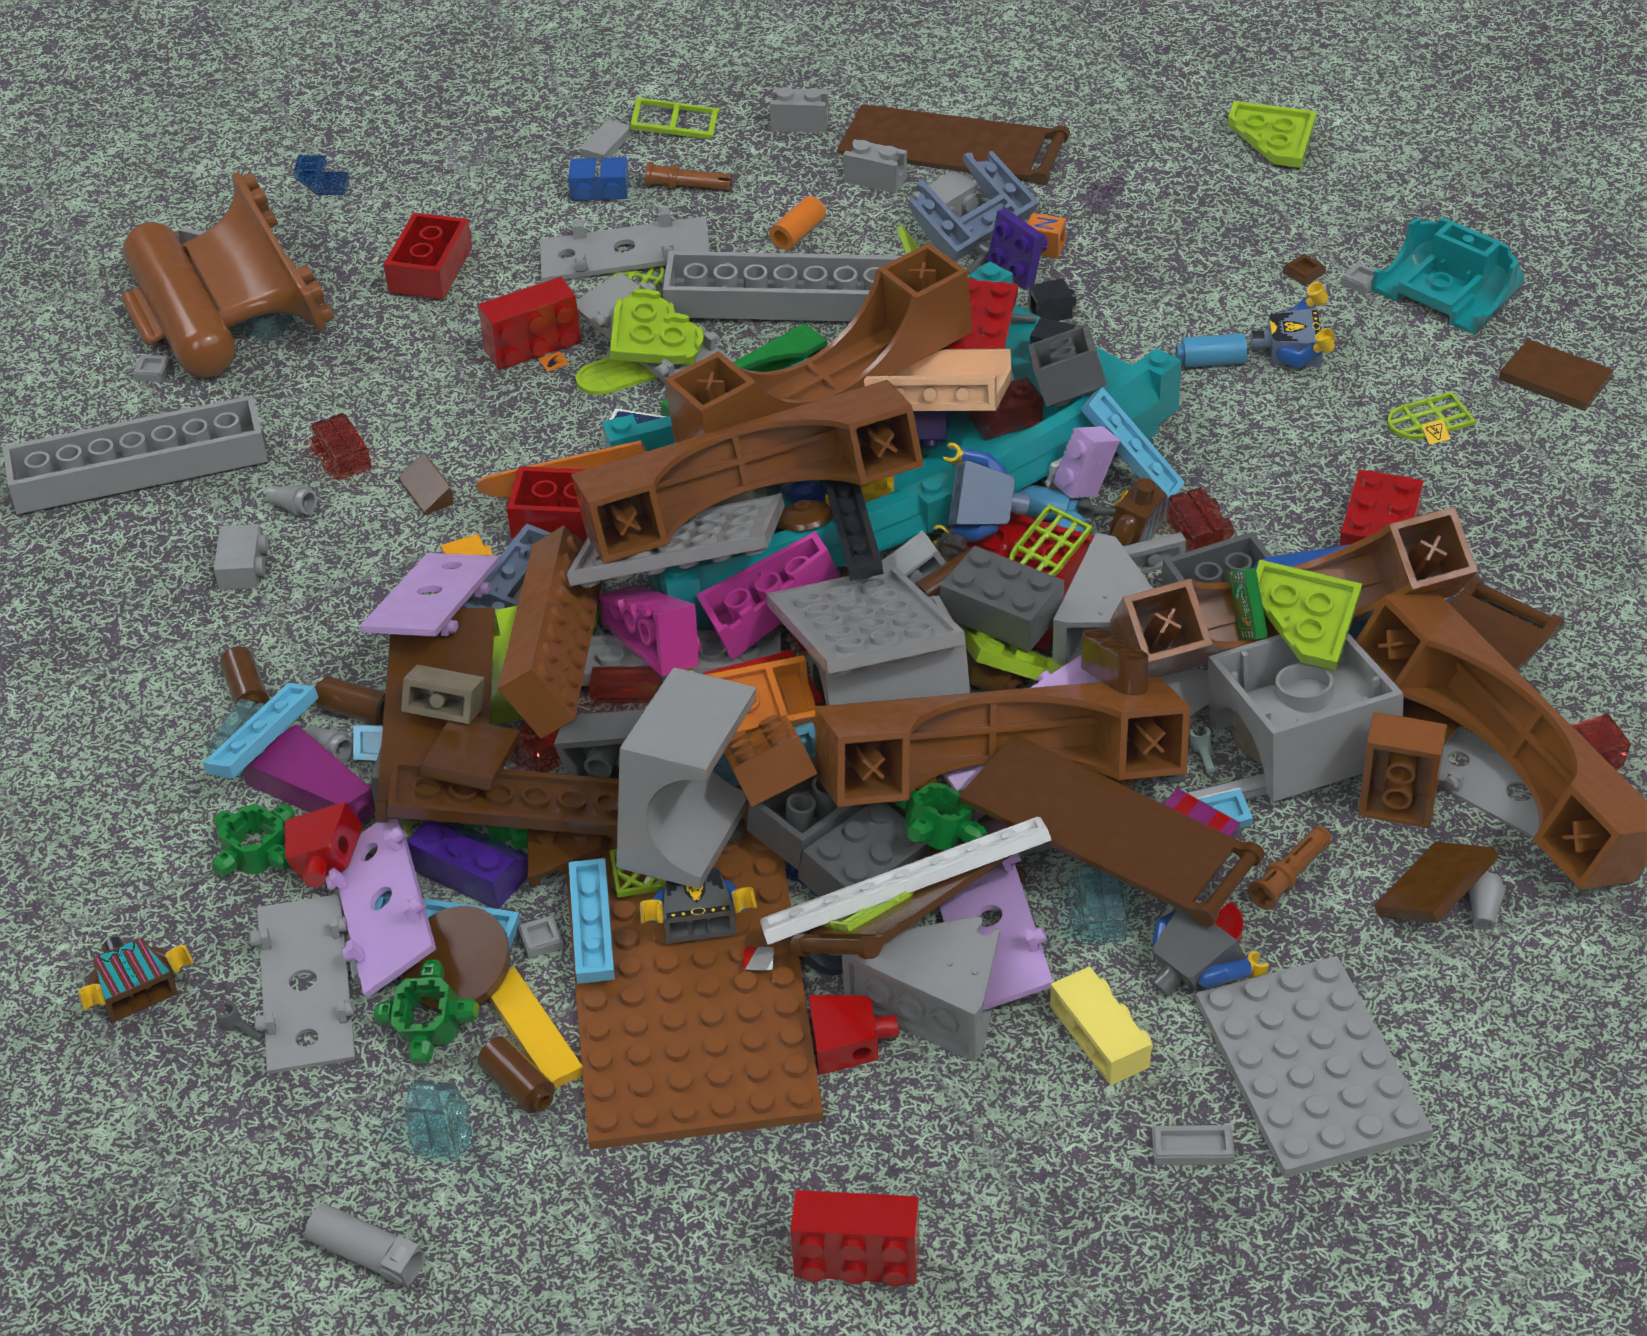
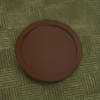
(805, 515)

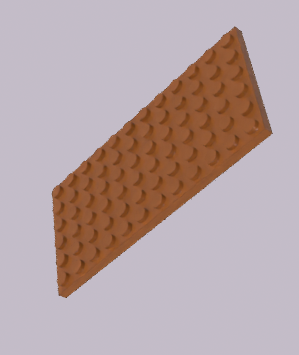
(688, 1034)

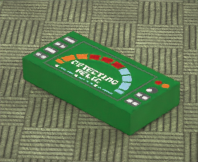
(1248, 603)

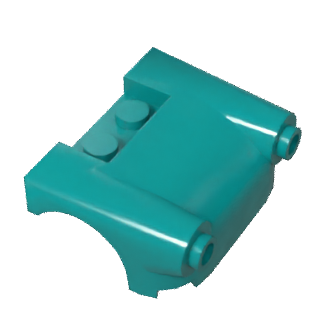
(1452, 272)

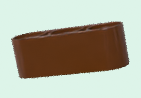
(1115, 661)

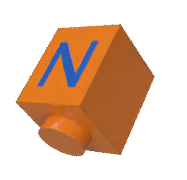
(1055, 231)

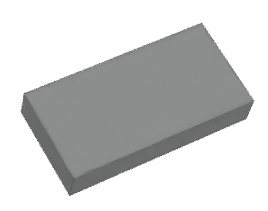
(606, 140)
(1193, 1145)

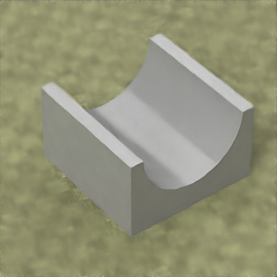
(898, 679)
(1301, 716)
(669, 798)

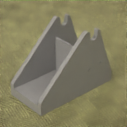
(1094, 594)
(932, 982)

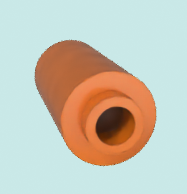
(797, 223)

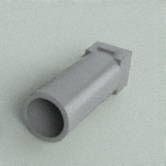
(365, 1244)

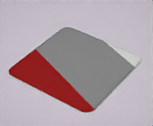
(758, 958)

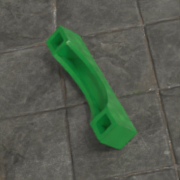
(778, 354)

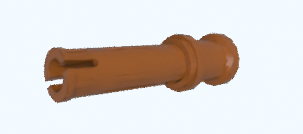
(674, 176)
(1282, 875)

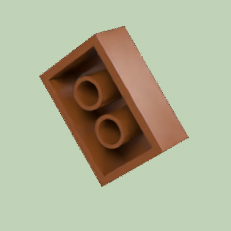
(769, 759)
(1402, 770)

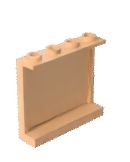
(954, 380)

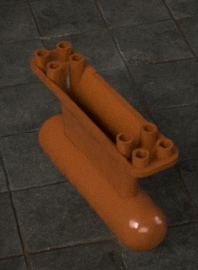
(215, 282)

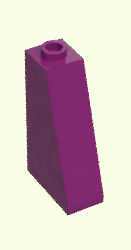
(307, 775)

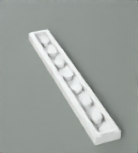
(905, 878)

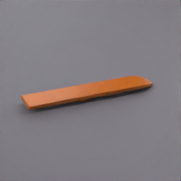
(502, 483)

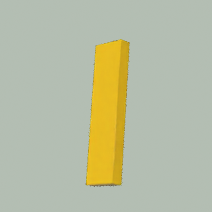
(535, 1030)

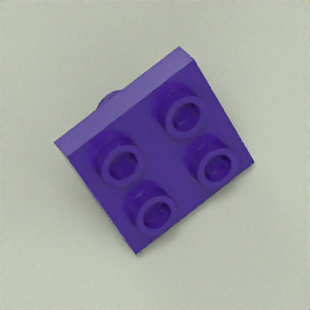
(1016, 247)

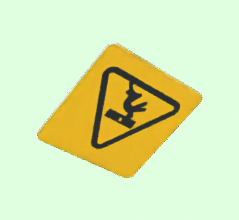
(1436, 431)

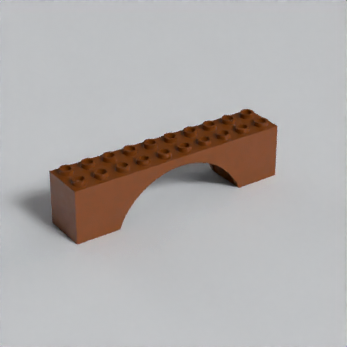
(909, 314)
(840, 438)
(1196, 619)
(895, 745)
(1586, 810)

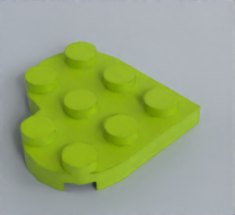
(651, 331)

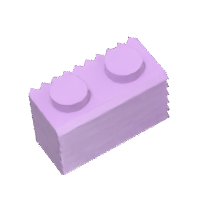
(1086, 461)

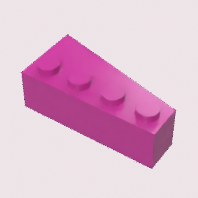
(739, 603)
(653, 626)

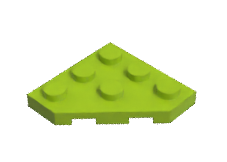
(1274, 131)
(1309, 610)
(1006, 656)

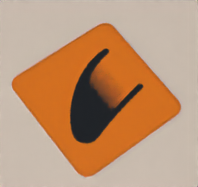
(553, 361)

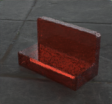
(624, 684)

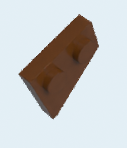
(556, 849)

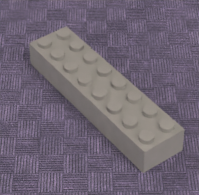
(770, 284)
(134, 454)

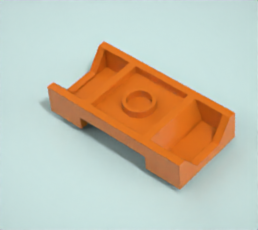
(780, 691)

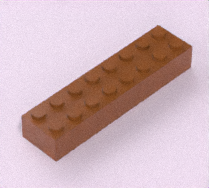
(549, 636)

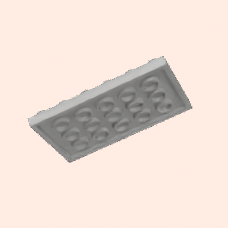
(707, 535)
(865, 621)
(1312, 1066)

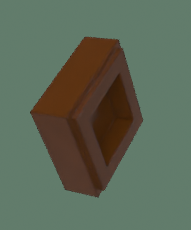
(1304, 269)

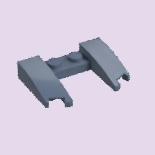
(959, 236)
(510, 572)

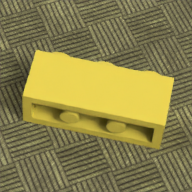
(1101, 1025)

